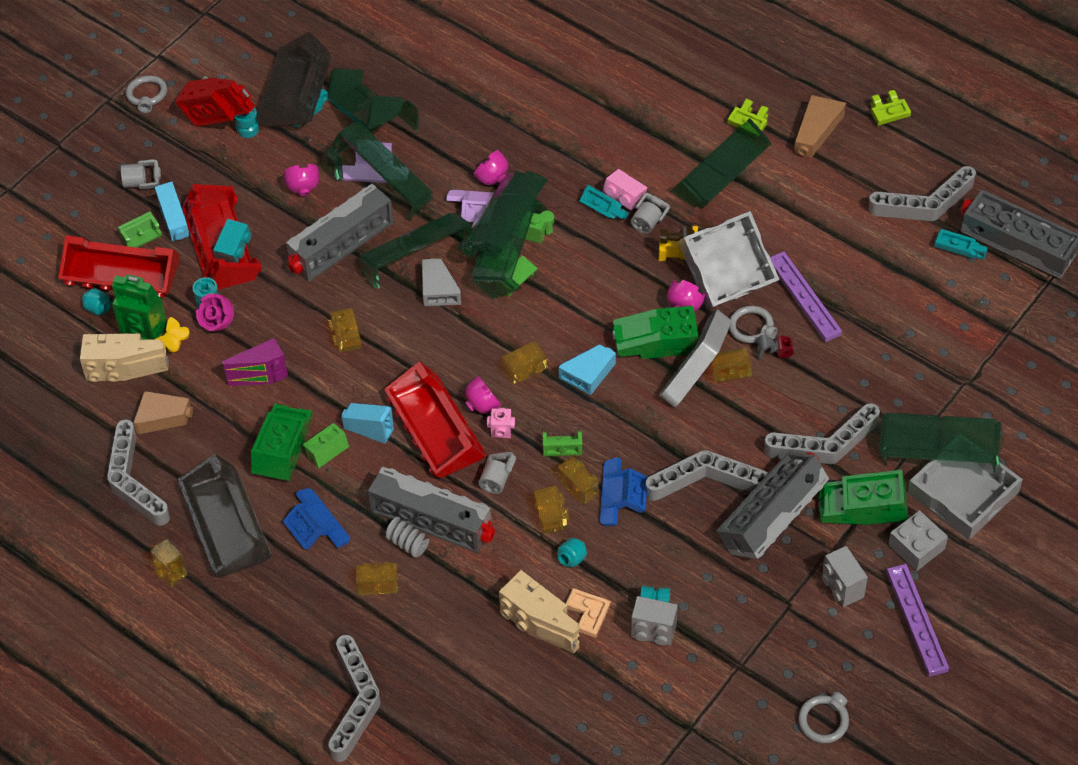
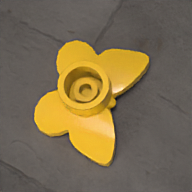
(173, 335)

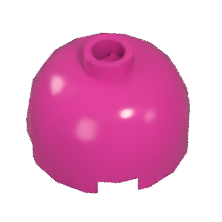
(493, 169)
(301, 180)
(684, 294)
(215, 312)
(480, 397)

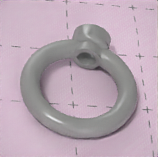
(145, 103)
(767, 329)
(837, 703)

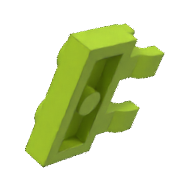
(892, 111)
(741, 115)

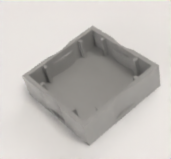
(728, 260)
(964, 492)

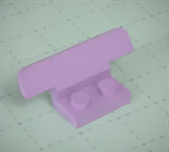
(362, 170)
(472, 202)

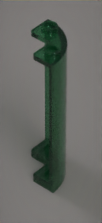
(502, 214)

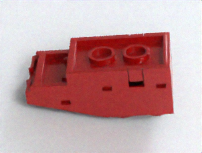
(213, 101)

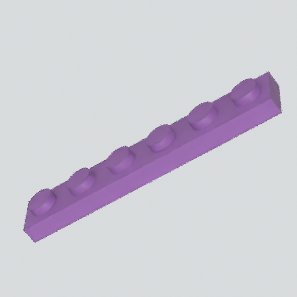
(805, 297)
(917, 620)

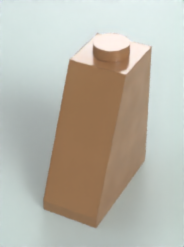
(161, 412)

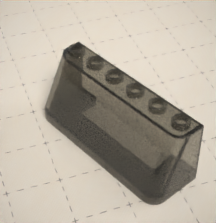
(294, 83)
(223, 517)

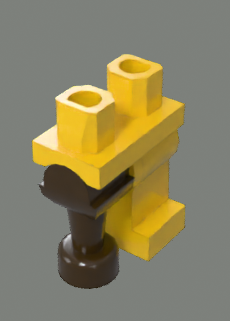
(669, 243)

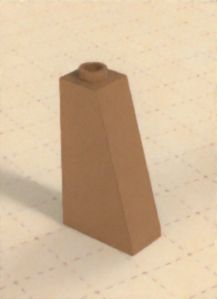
(818, 123)

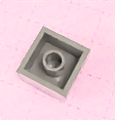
(918, 540)
(844, 576)
(654, 621)

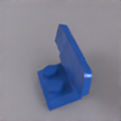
(620, 490)
(313, 519)

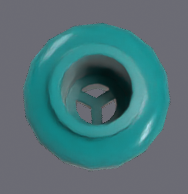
(96, 302)
(572, 552)

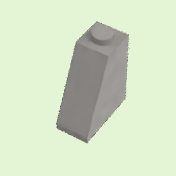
(438, 284)

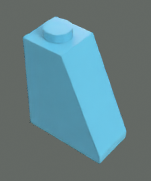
(171, 211)
(588, 368)
(369, 421)

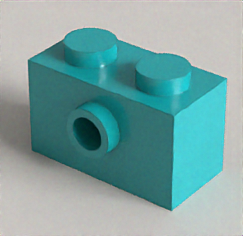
(232, 241)

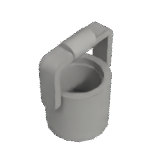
(134, 174)
(648, 213)
(496, 472)

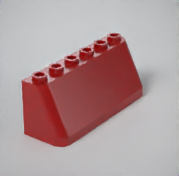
(98, 264)
(434, 421)

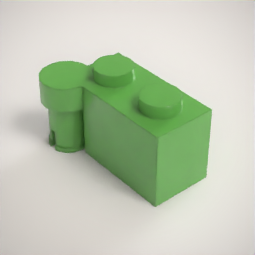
(538, 225)

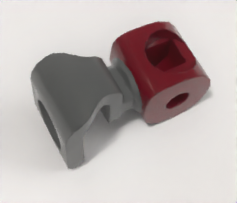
(782, 345)

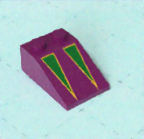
(256, 365)

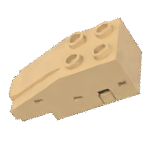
(121, 357)
(538, 612)

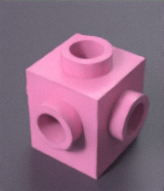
(501, 423)

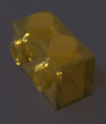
(345, 330)
(524, 362)
(731, 365)
(578, 480)
(550, 509)
(168, 562)
(377, 578)

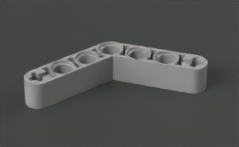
(923, 207)
(698, 360)
(779, 444)
(659, 486)
(155, 508)
(360, 705)

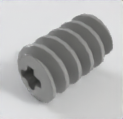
(406, 537)

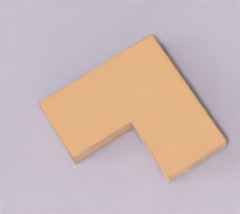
(593, 610)

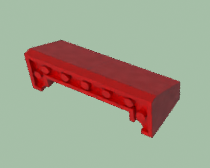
(206, 214)

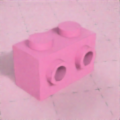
(624, 189)

